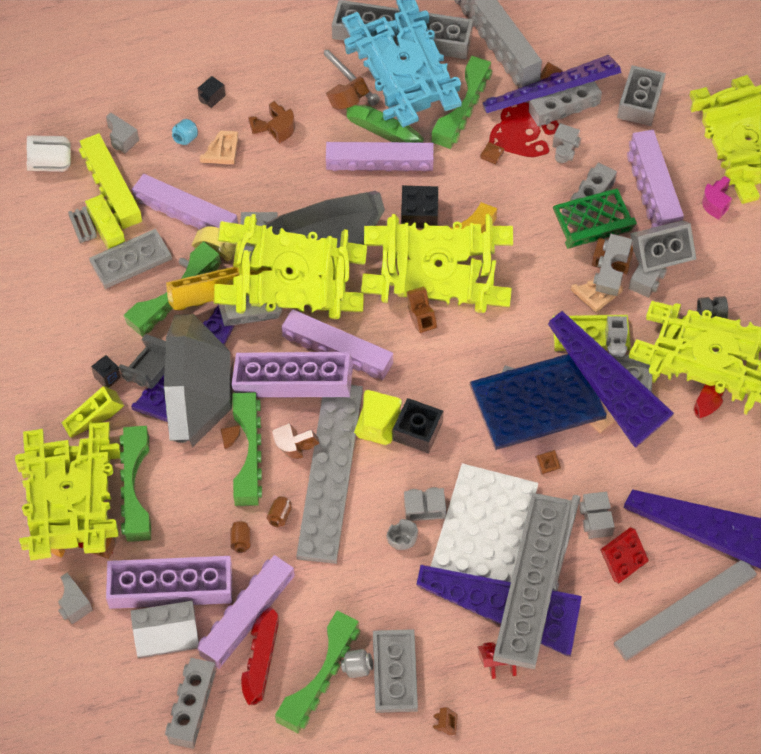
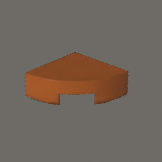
(549, 69)
(257, 125)
(230, 435)

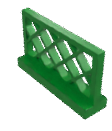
(601, 231)

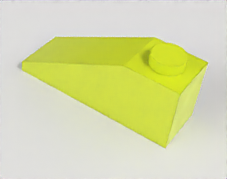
(94, 410)

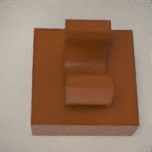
(447, 721)

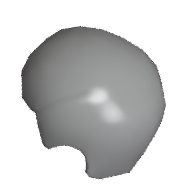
(402, 535)

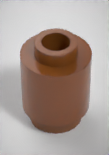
(279, 511)
(240, 537)

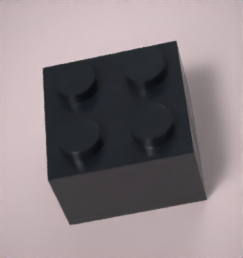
(419, 205)
(417, 425)

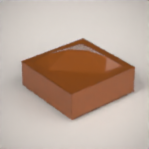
(492, 153)
(548, 462)

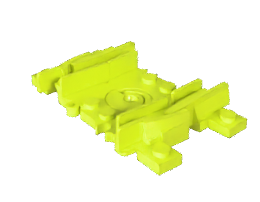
(729, 119)
(435, 244)
(305, 257)
(687, 348)
(72, 515)

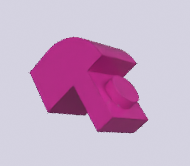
(714, 198)

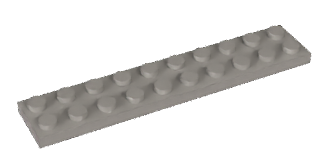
(329, 478)
(532, 581)

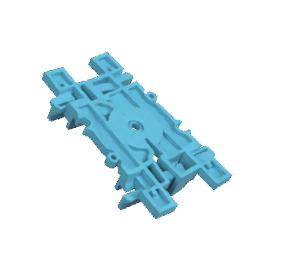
(409, 82)

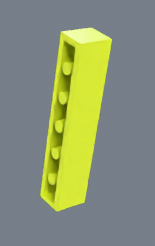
(110, 181)

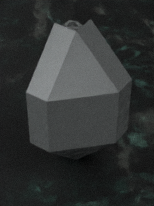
(334, 216)
(195, 379)

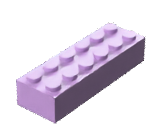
(653, 179)
(293, 374)
(169, 581)

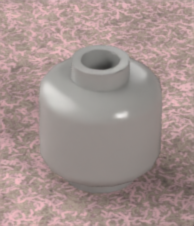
(357, 663)

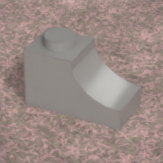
(123, 134)
(73, 603)

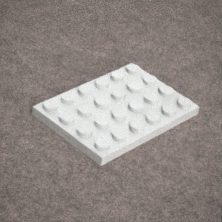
(484, 523)

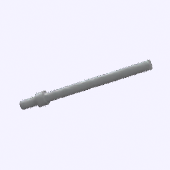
(571, 517)

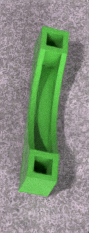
(448, 128)
(147, 314)
(245, 484)
(137, 519)
(297, 707)

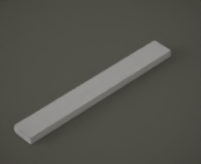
(684, 609)

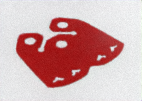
(514, 136)

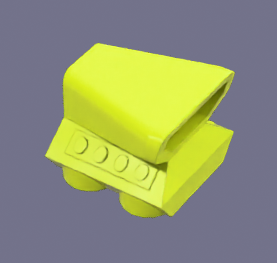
(378, 417)

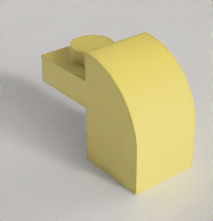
(210, 237)

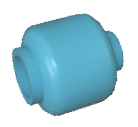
(184, 132)

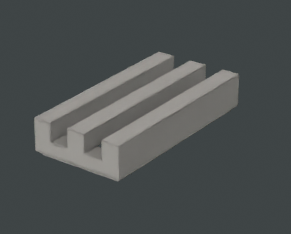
(77, 213)

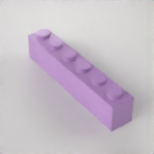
(379, 156)
(179, 204)
(325, 338)
(240, 617)

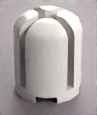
(48, 153)

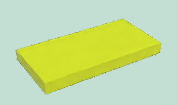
(595, 327)

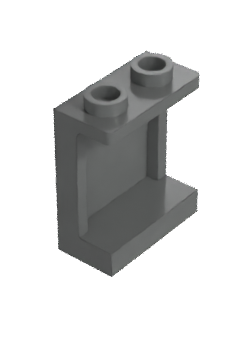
(149, 364)

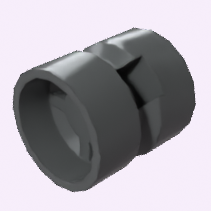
(717, 306)

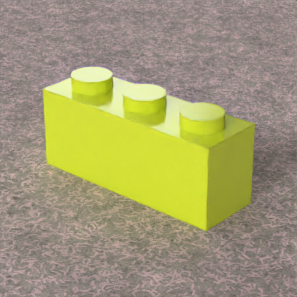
(104, 222)

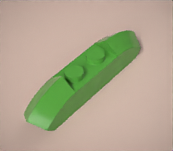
(373, 121)

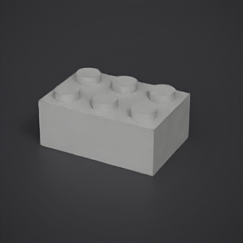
(641, 95)

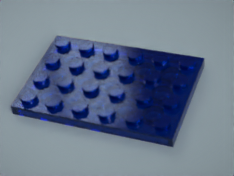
(536, 401)

